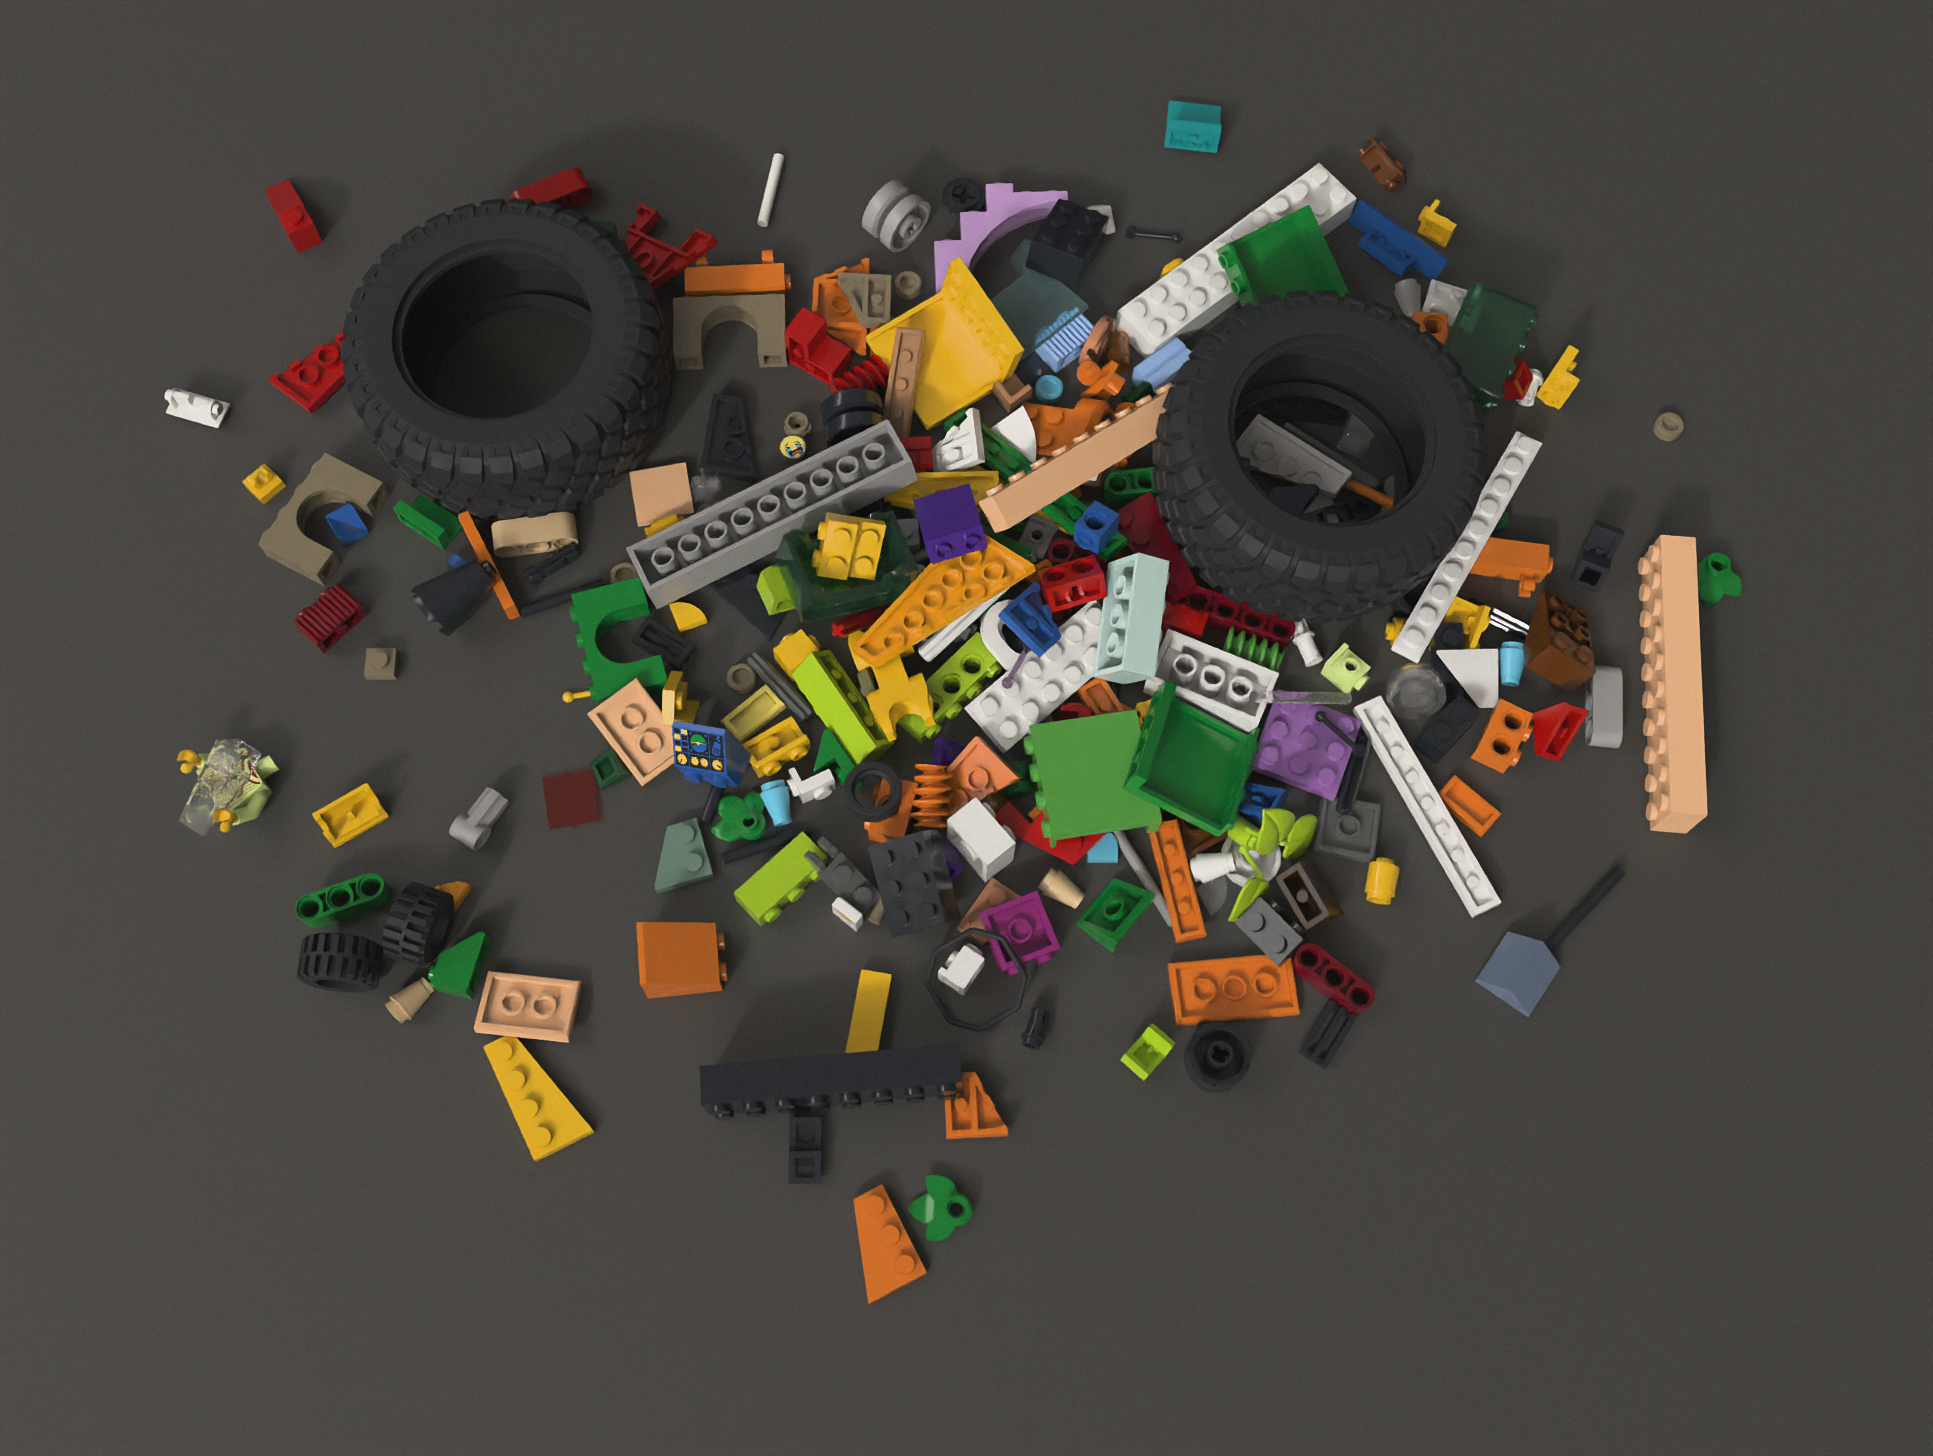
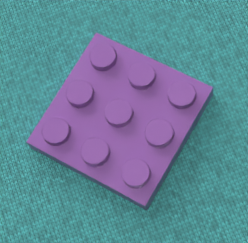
(1304, 750)

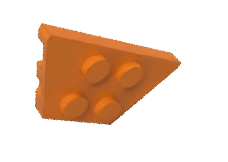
(836, 310)

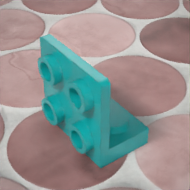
(1193, 126)

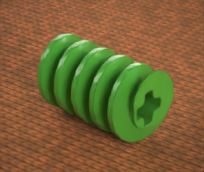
(1253, 652)

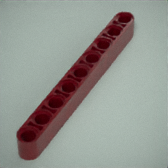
(1211, 601)

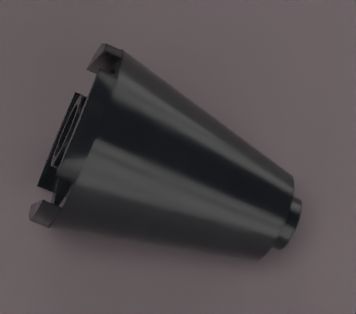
(454, 593)

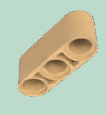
(533, 535)

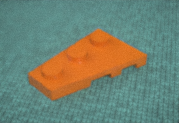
(885, 1246)

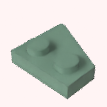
(682, 857)

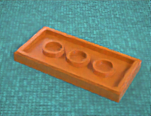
(1232, 990)

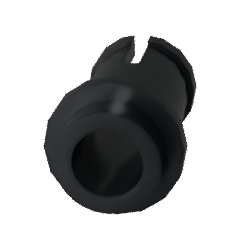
(1036, 1026)

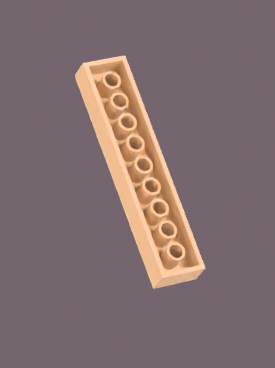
(1672, 685)

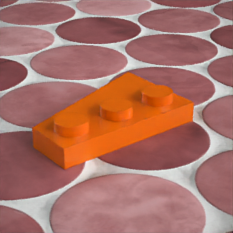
(977, 774)

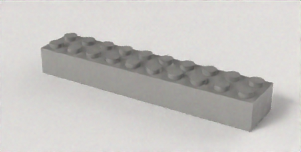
(757, 517)

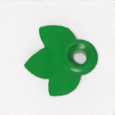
(1714, 583)
(737, 815)
(936, 1206)

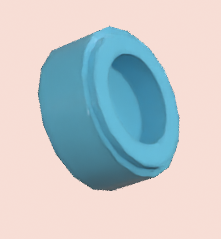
(1049, 389)

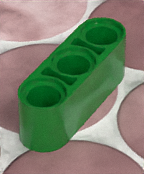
(1130, 483)
(328, 900)

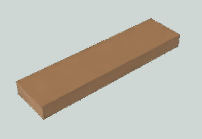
(904, 379)

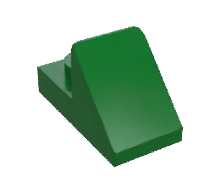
(833, 756)

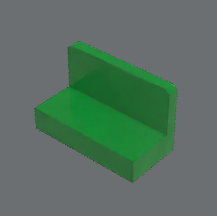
(429, 520)

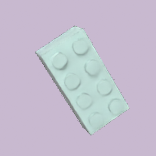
(1132, 619)

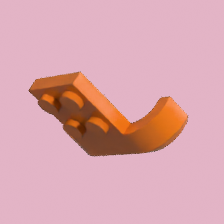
(1060, 425)

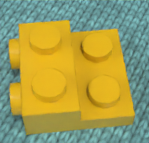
(848, 547)

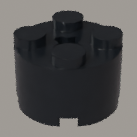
(1225, 1041)

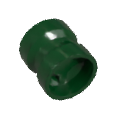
(1022, 787)

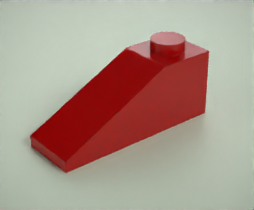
(293, 216)

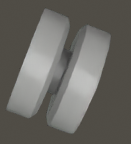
(896, 215)

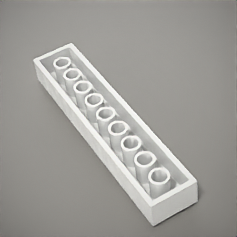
(1200, 286)

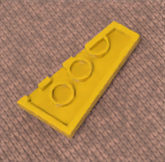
(935, 482)
(538, 1105)

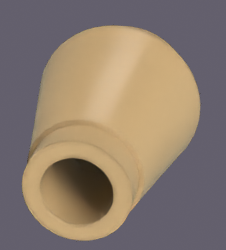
(1061, 888)
(409, 1000)

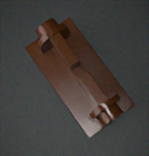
(1389, 171)

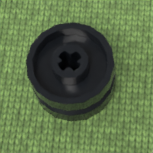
(850, 413)

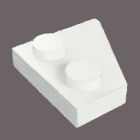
(961, 446)

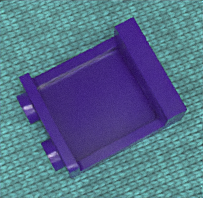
(950, 523)

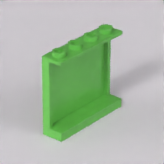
(1083, 773)

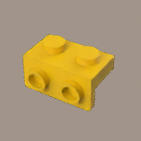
(1474, 620)
(777, 747)

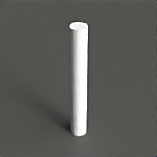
(770, 190)

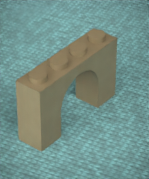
(698, 315)
(327, 483)

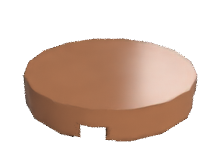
(1097, 340)

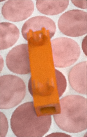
(737, 279)
(1514, 561)

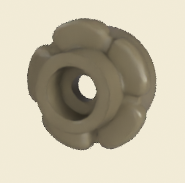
(797, 418)

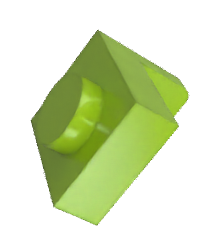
(1148, 1051)

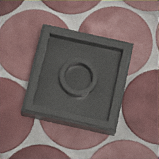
(1347, 835)

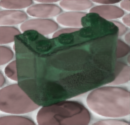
(1486, 339)
(826, 597)

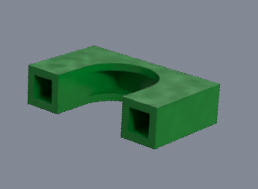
(597, 612)

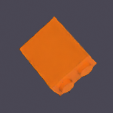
(680, 958)

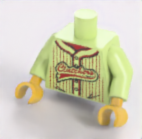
(249, 800)

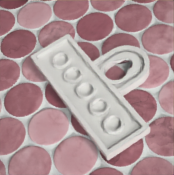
(1039, 682)

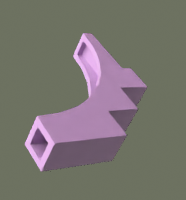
(980, 230)

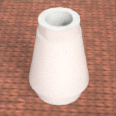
(1211, 865)

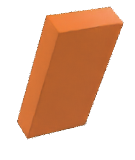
(1468, 806)

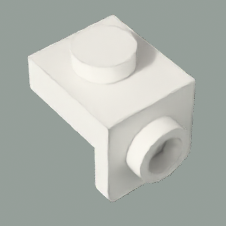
(815, 787)

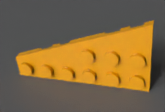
(940, 597)

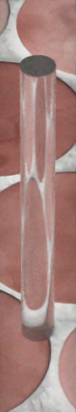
(1300, 697)

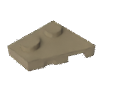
(868, 297)

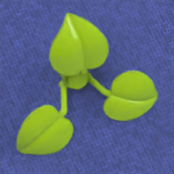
(1275, 827)

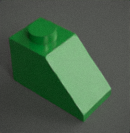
(460, 966)

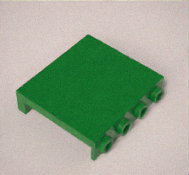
(1281, 260)
(1191, 763)

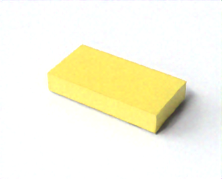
(753, 714)

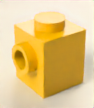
(794, 650)

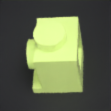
(1342, 678)

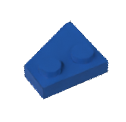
(1031, 620)

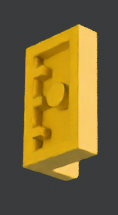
(1560, 381)
(674, 701)

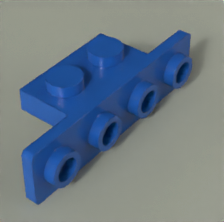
(1395, 244)

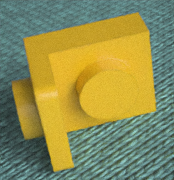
(1435, 226)

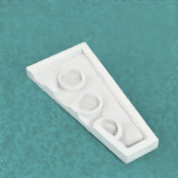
(1289, 458)

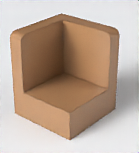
(1012, 393)

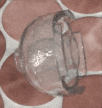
(1415, 690)

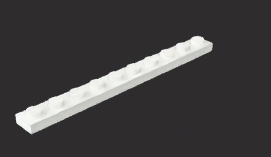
(1460, 560)

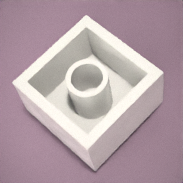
(981, 839)

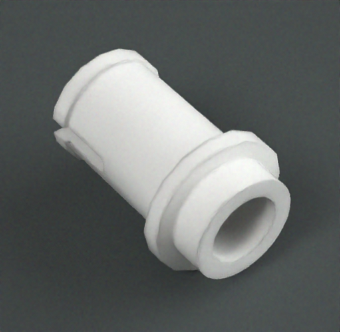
(1531, 393)

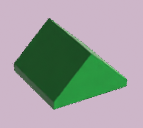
(1115, 913)

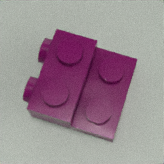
(1026, 929)

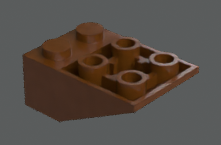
(1559, 642)

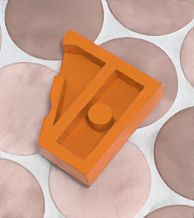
(972, 1112)

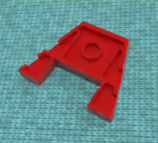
(658, 259)
(1068, 850)

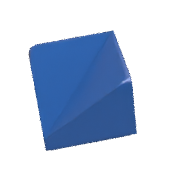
(347, 524)

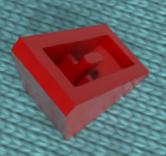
(1556, 728)

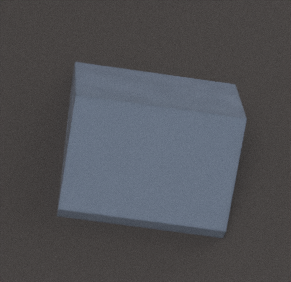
(1519, 971)

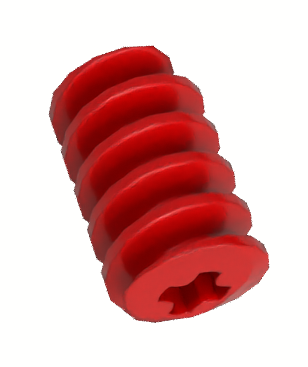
(863, 377)

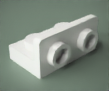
(1443, 299)

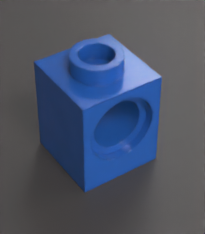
(1096, 527)

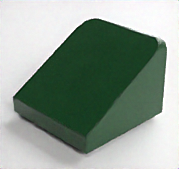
(609, 769)

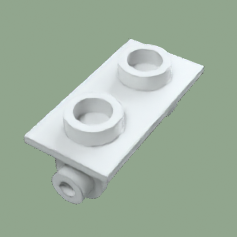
(196, 407)

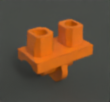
(1101, 381)

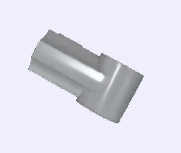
(475, 825)

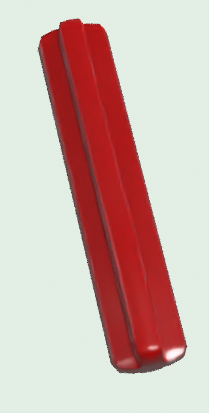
(857, 621)

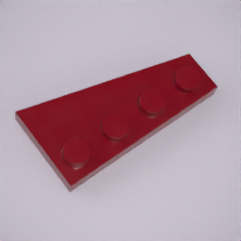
(1147, 535)

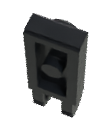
(1447, 637)

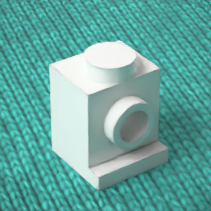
(962, 968)

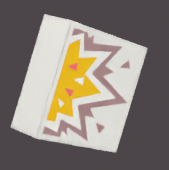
(847, 913)

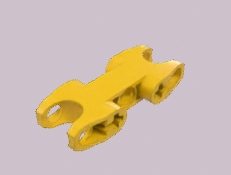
(897, 692)

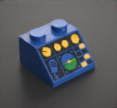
(708, 754)

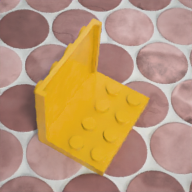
(963, 346)

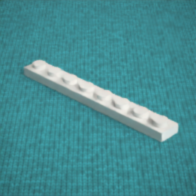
(1427, 807)

